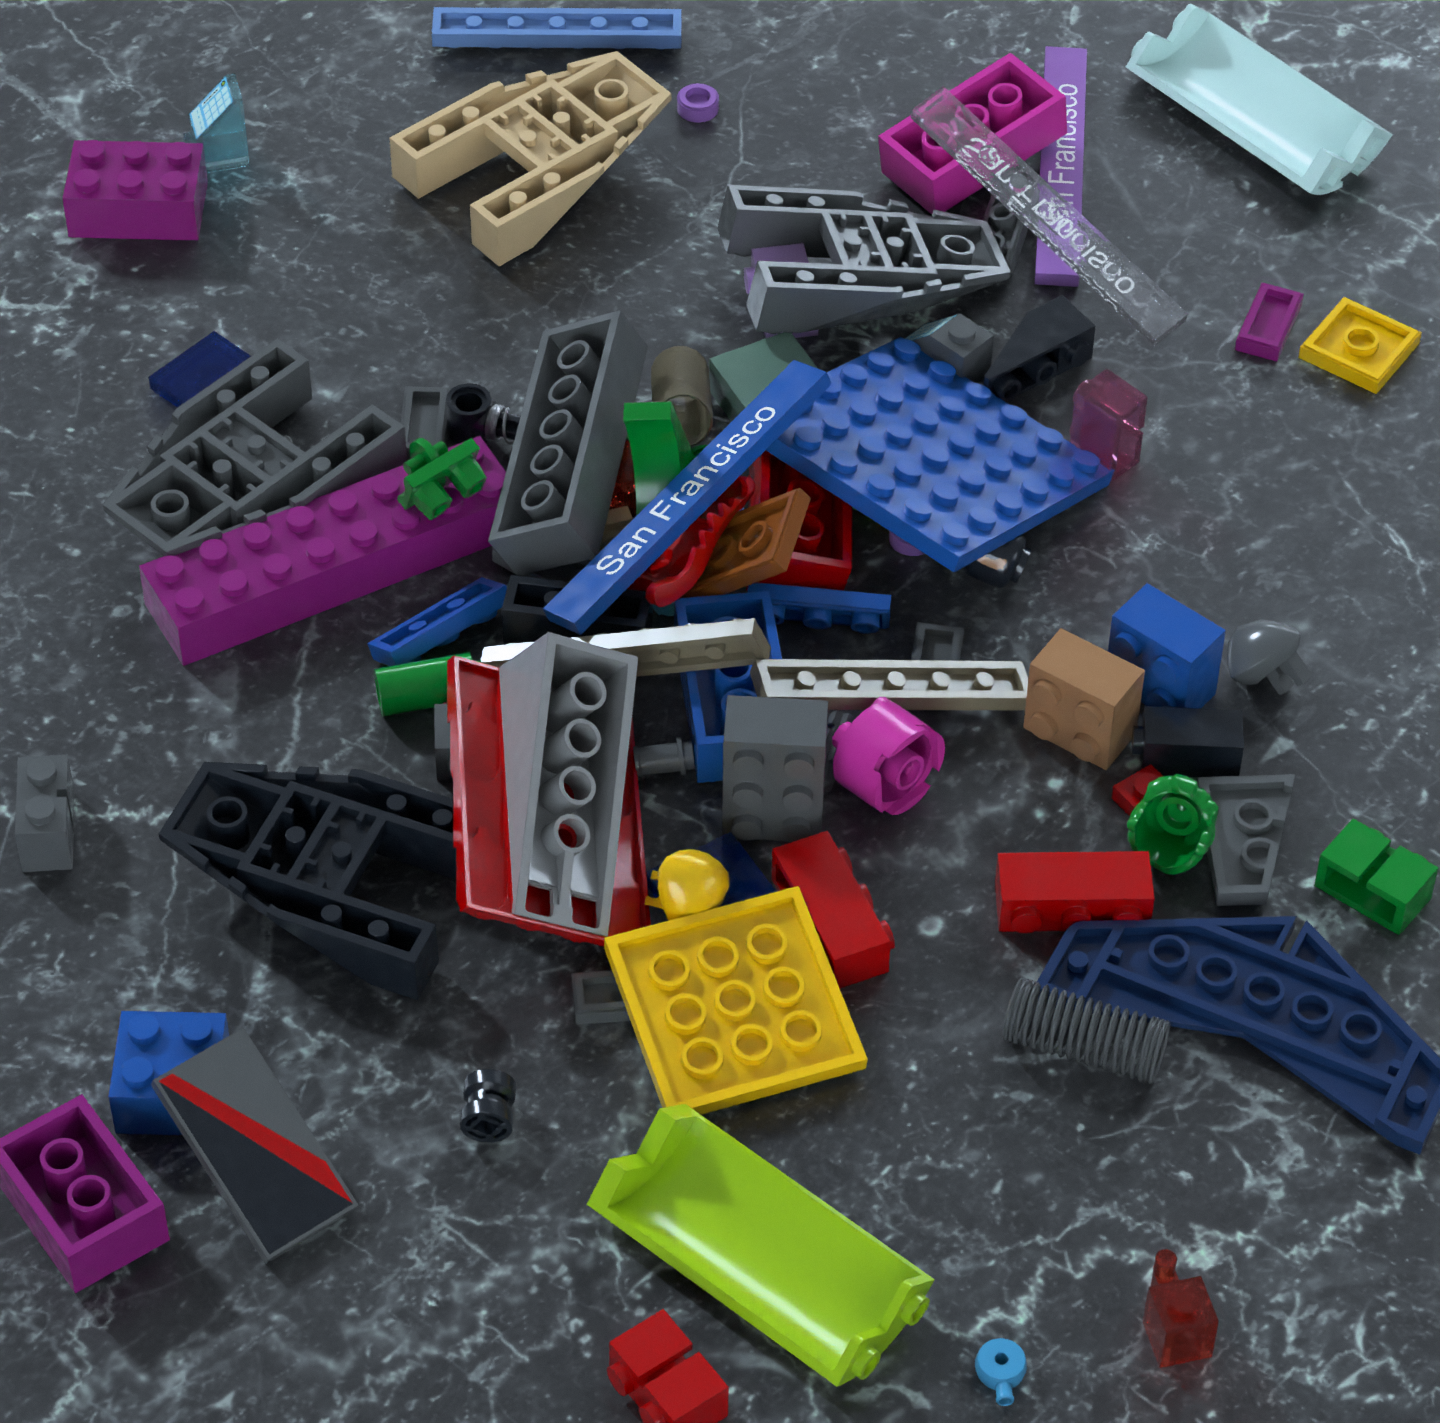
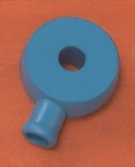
(1003, 1376)

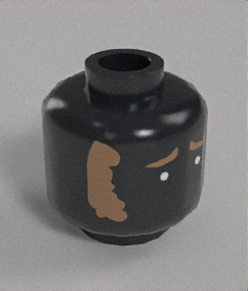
(1001, 564)

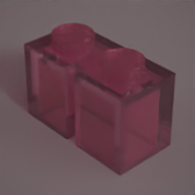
(1109, 421)

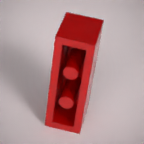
(1068, 887)
(838, 905)

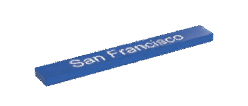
(686, 497)

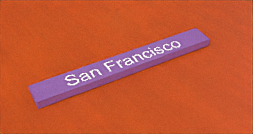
(1063, 159)

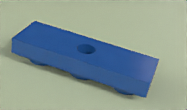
(823, 607)

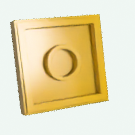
(1360, 345)

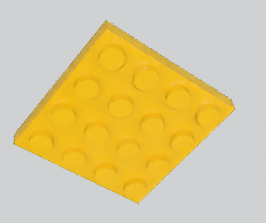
(735, 1003)

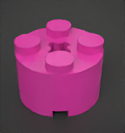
(886, 756)

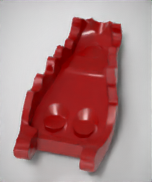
(688, 555)

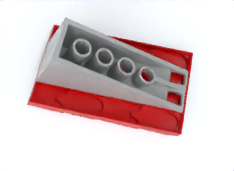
(548, 790)

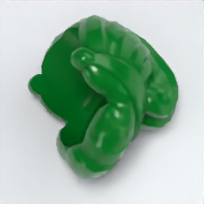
(1173, 823)

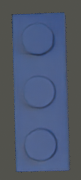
(439, 623)

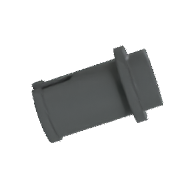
(664, 758)

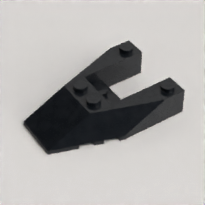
(302, 844)

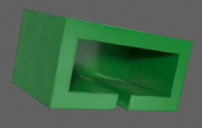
(1374, 877)

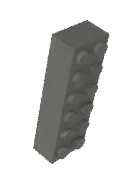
(568, 444)

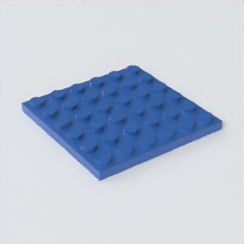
(935, 455)

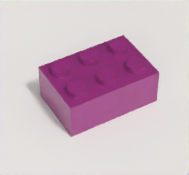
(135, 190)
(80, 1193)

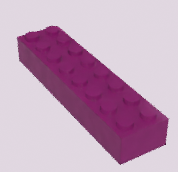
(311, 560)

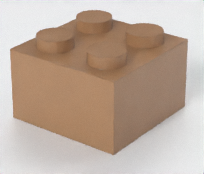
(1083, 698)

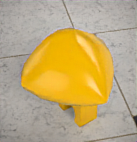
(689, 884)

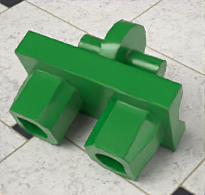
(435, 468)

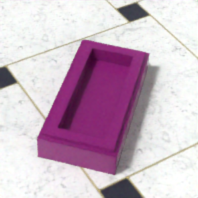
(1269, 321)

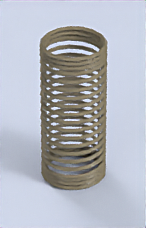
(683, 378)

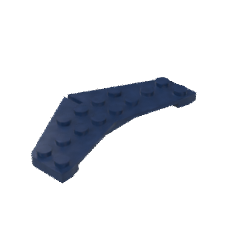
(1295, 1007)

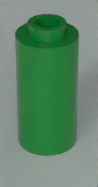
(412, 685)

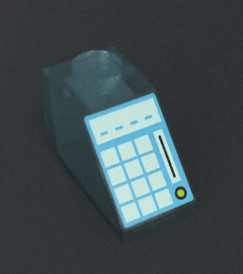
(220, 126)

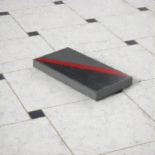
(254, 1145)

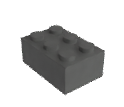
(773, 767)

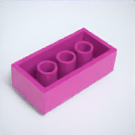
(1008, 100)

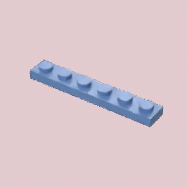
(556, 28)

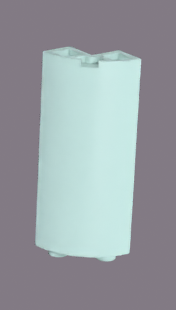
(1258, 101)

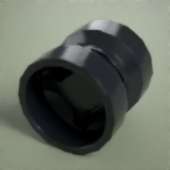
(488, 1100)

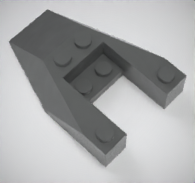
(880, 256)
(230, 469)

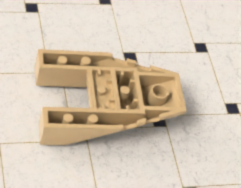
(554, 125)

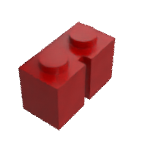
(659, 1379)

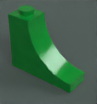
(657, 447)

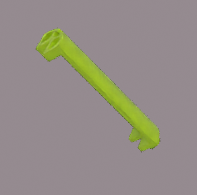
(762, 1245)

